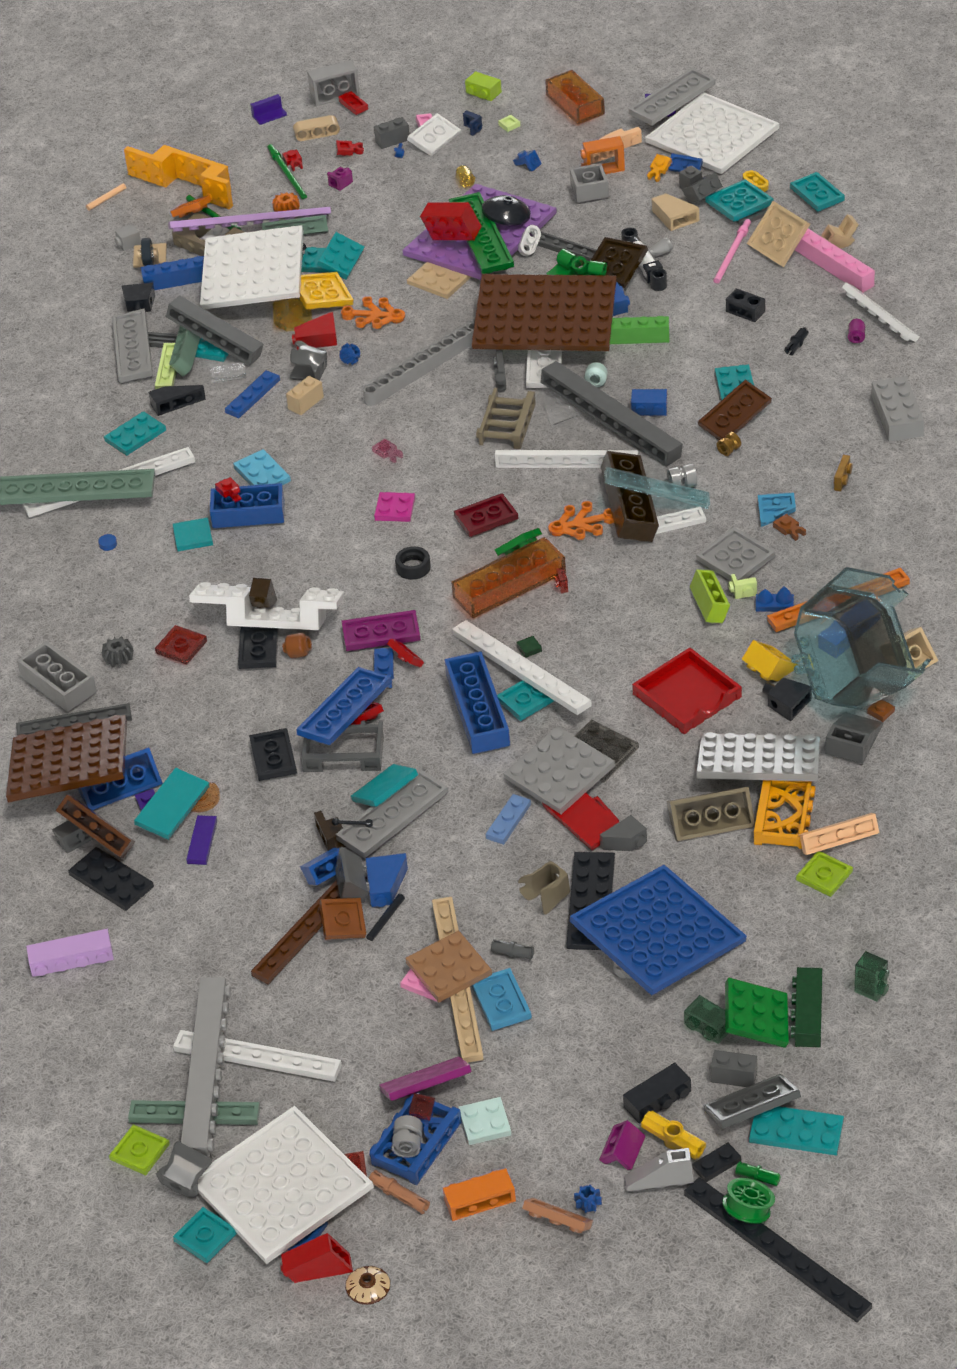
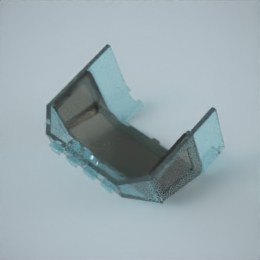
(854, 641)

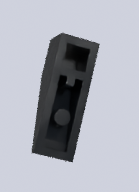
(175, 397)

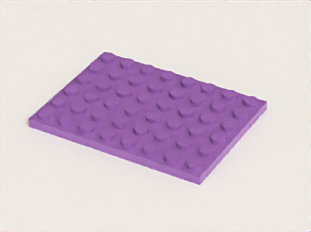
(457, 253)

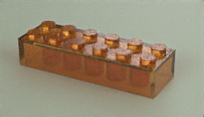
(507, 577)

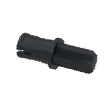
(796, 341)

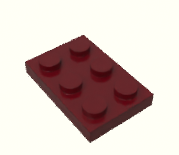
(486, 515)

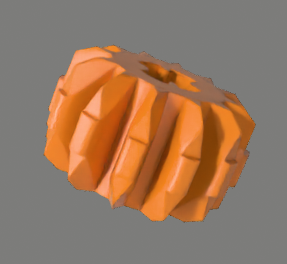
(285, 202)

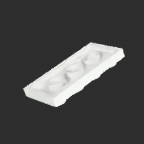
(536, 361)

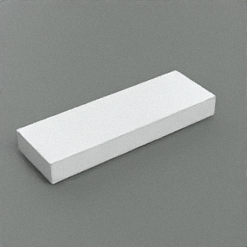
(680, 519)

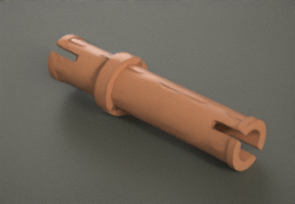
(392, 1188)

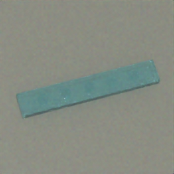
(656, 487)

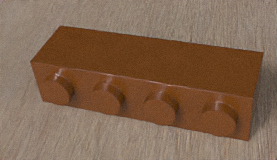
(95, 826)

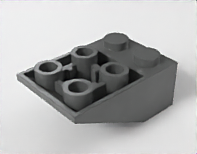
(852, 737)

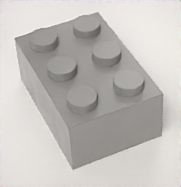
(332, 81)

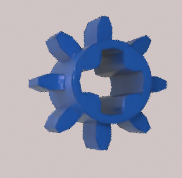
(349, 353)
(587, 1198)

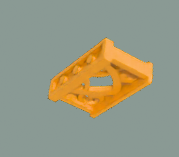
(765, 830)

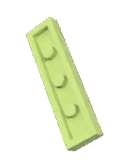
(165, 373)

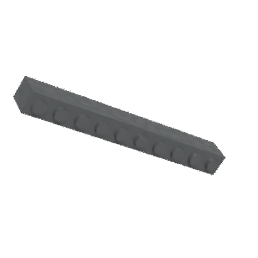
(611, 413)

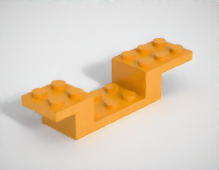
(173, 163)

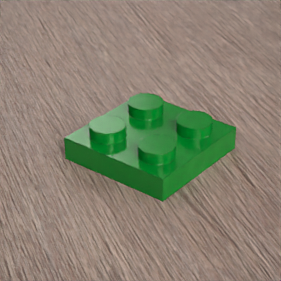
(518, 542)

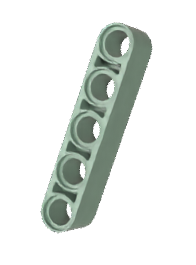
(184, 351)

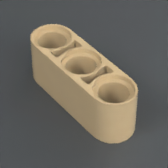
(323, 127)

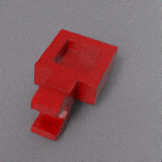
(228, 487)

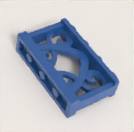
(419, 1164)

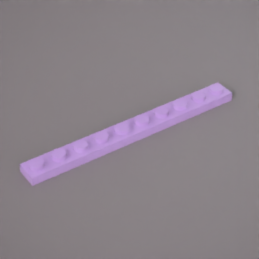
(242, 220)

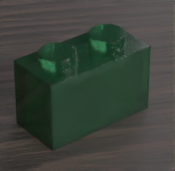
(871, 976)
(706, 1019)

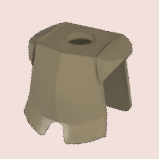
(547, 885)

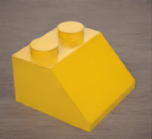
(767, 661)

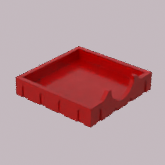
(687, 690)

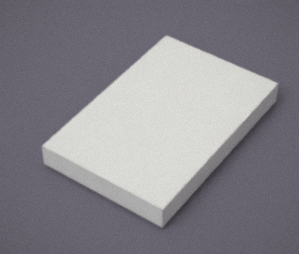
(434, 134)

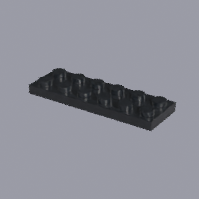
(590, 882)

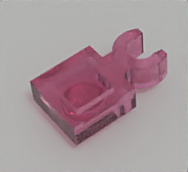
(387, 449)

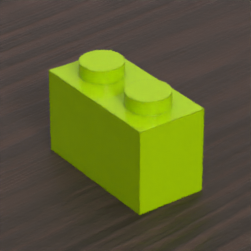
(483, 86)

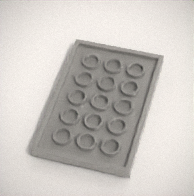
(758, 757)

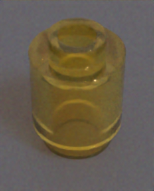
(465, 176)

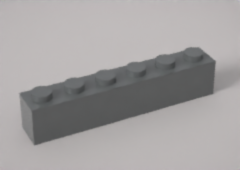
(214, 330)

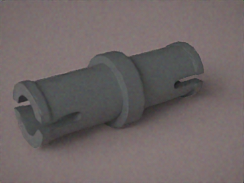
(512, 949)

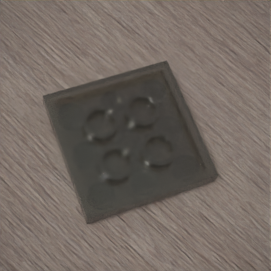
(608, 743)

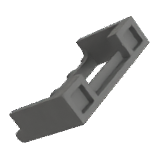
(369, 760)

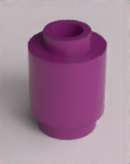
(856, 331)

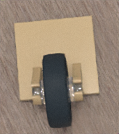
(149, 253)

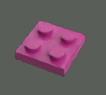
(394, 506)

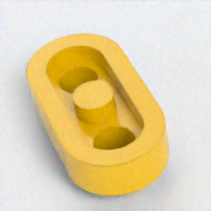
(756, 179)

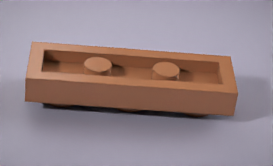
(557, 1215)

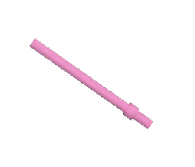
(742, 232)

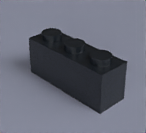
(657, 1092)

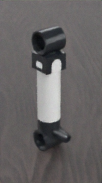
(652, 270)

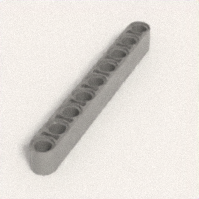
(418, 364)

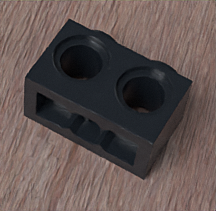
(745, 305)

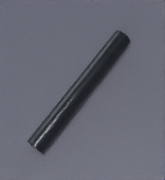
(385, 917)

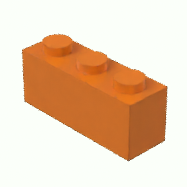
(479, 1194)

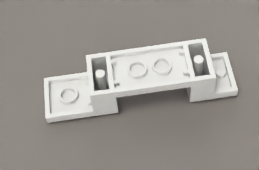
(241, 612)

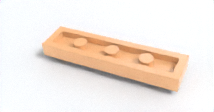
(839, 833)

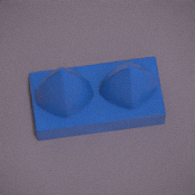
(774, 602)

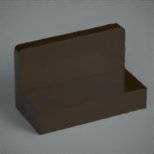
(327, 831)

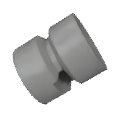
(684, 476)
(407, 1136)

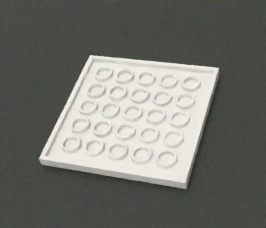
(713, 132)
(252, 267)
(281, 1184)

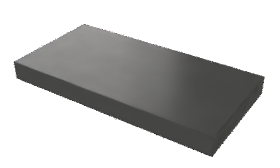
(751, 1101)

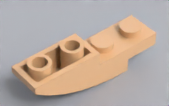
(629, 138)

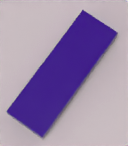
(201, 840)

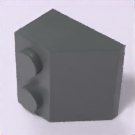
(351, 875)

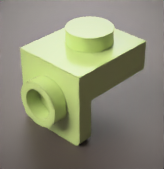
(742, 588)

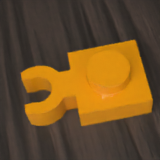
(659, 165)

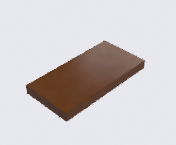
(735, 410)

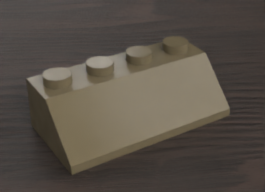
(711, 813)

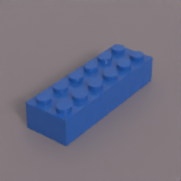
(477, 702)

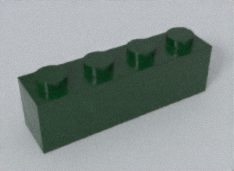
(808, 1007)

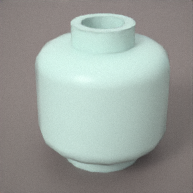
(596, 374)

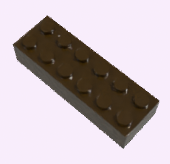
(631, 510)

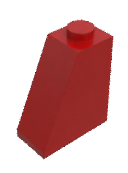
(317, 332)
(316, 1260)

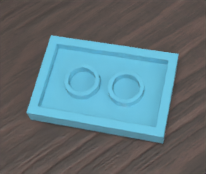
(261, 469)

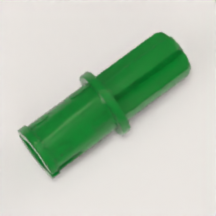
(757, 1173)

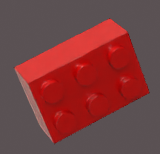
(450, 221)

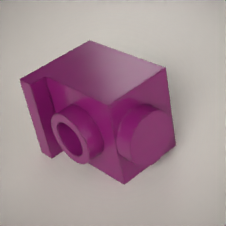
(340, 178)

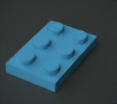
(501, 1000)

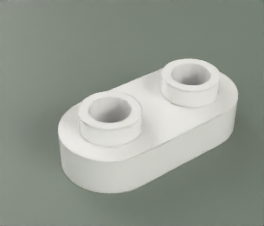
(528, 241)

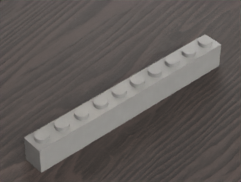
(205, 1065)

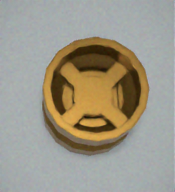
(728, 444)

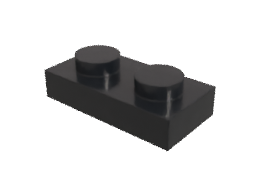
(716, 1162)

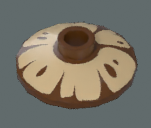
(367, 1292)

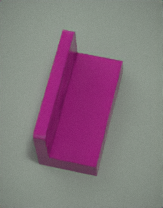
(623, 1145)

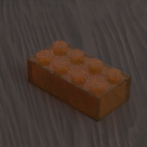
(575, 97)

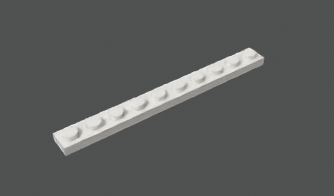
(160, 464)
(522, 667)

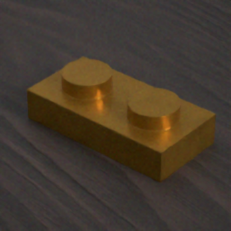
(841, 475)

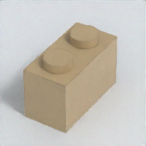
(304, 395)

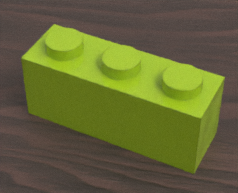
(709, 596)

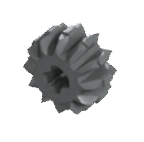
(117, 651)

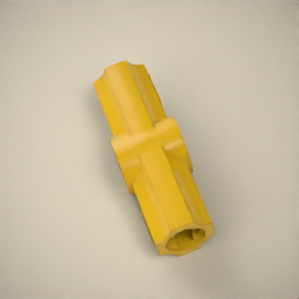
(673, 1134)

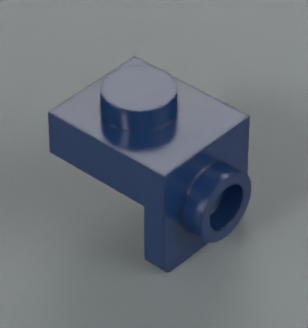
(473, 122)

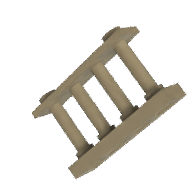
(521, 425)

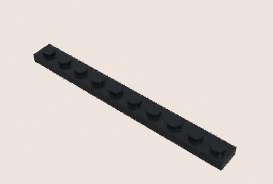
(782, 1253)

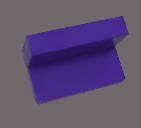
(267, 109)

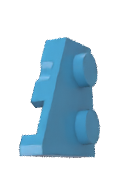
(775, 506)

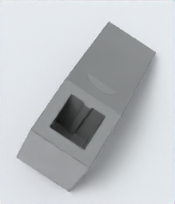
(667, 1169)

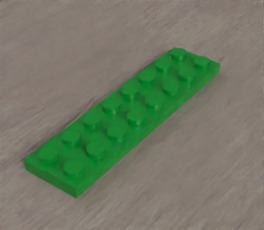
(488, 245)

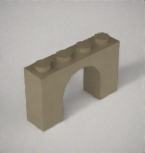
(191, 239)

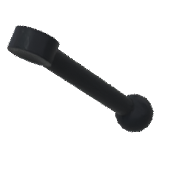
(368, 823)

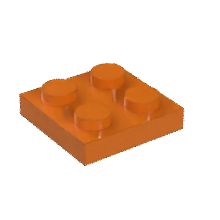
(192, 206)

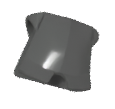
(308, 361)
(184, 1170)

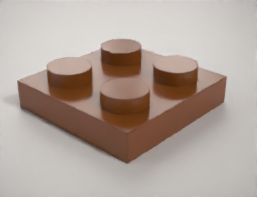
(342, 918)

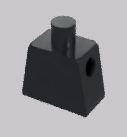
(139, 296)
(787, 697)

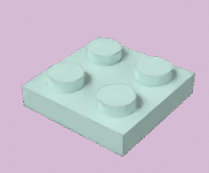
(484, 1121)

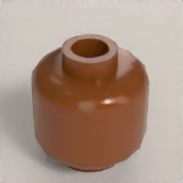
(297, 645)

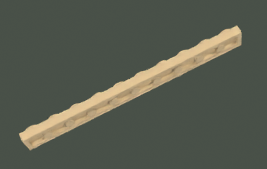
(462, 1001)

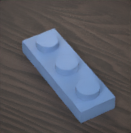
(508, 819)

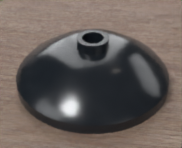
(506, 210)

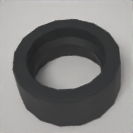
(412, 553)

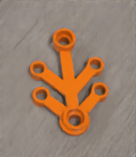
(392, 315)
(562, 527)

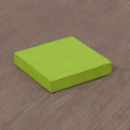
(824, 873)
(139, 1149)

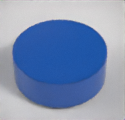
(107, 542)

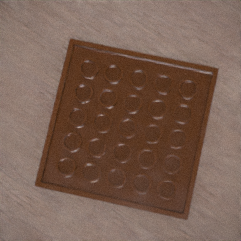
(67, 758)

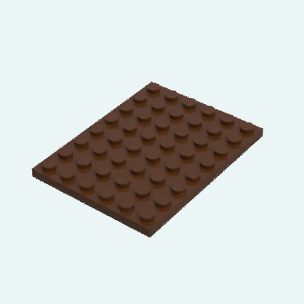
(544, 312)

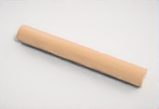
(105, 197)

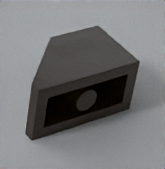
(262, 593)

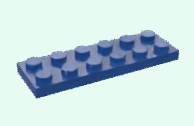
(343, 706)

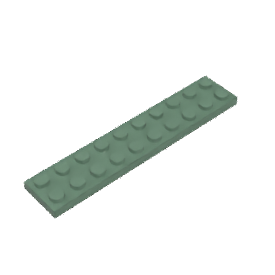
(77, 486)

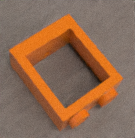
(603, 145)

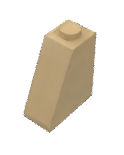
(674, 211)

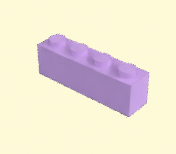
(69, 952)

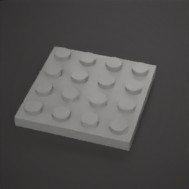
(559, 769)

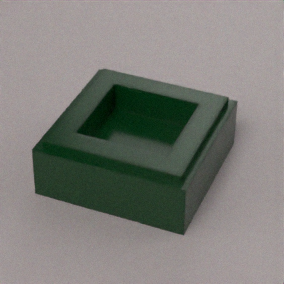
(529, 646)

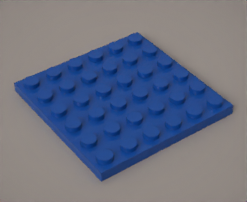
(658, 929)

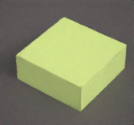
(509, 123)

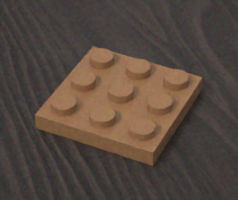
(448, 966)

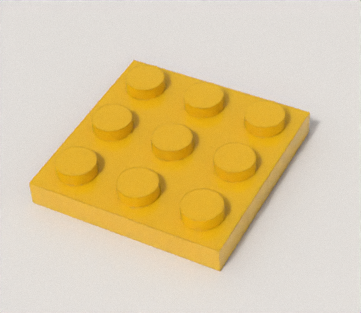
(324, 291)

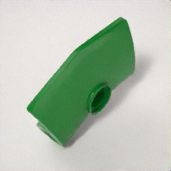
(569, 265)

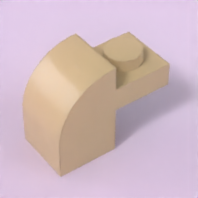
(841, 235)

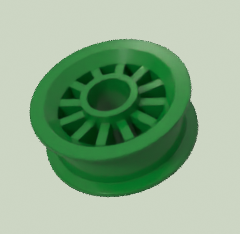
(748, 1200)

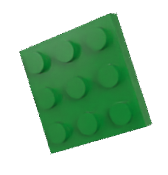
(756, 1012)

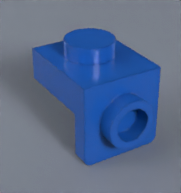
(529, 158)

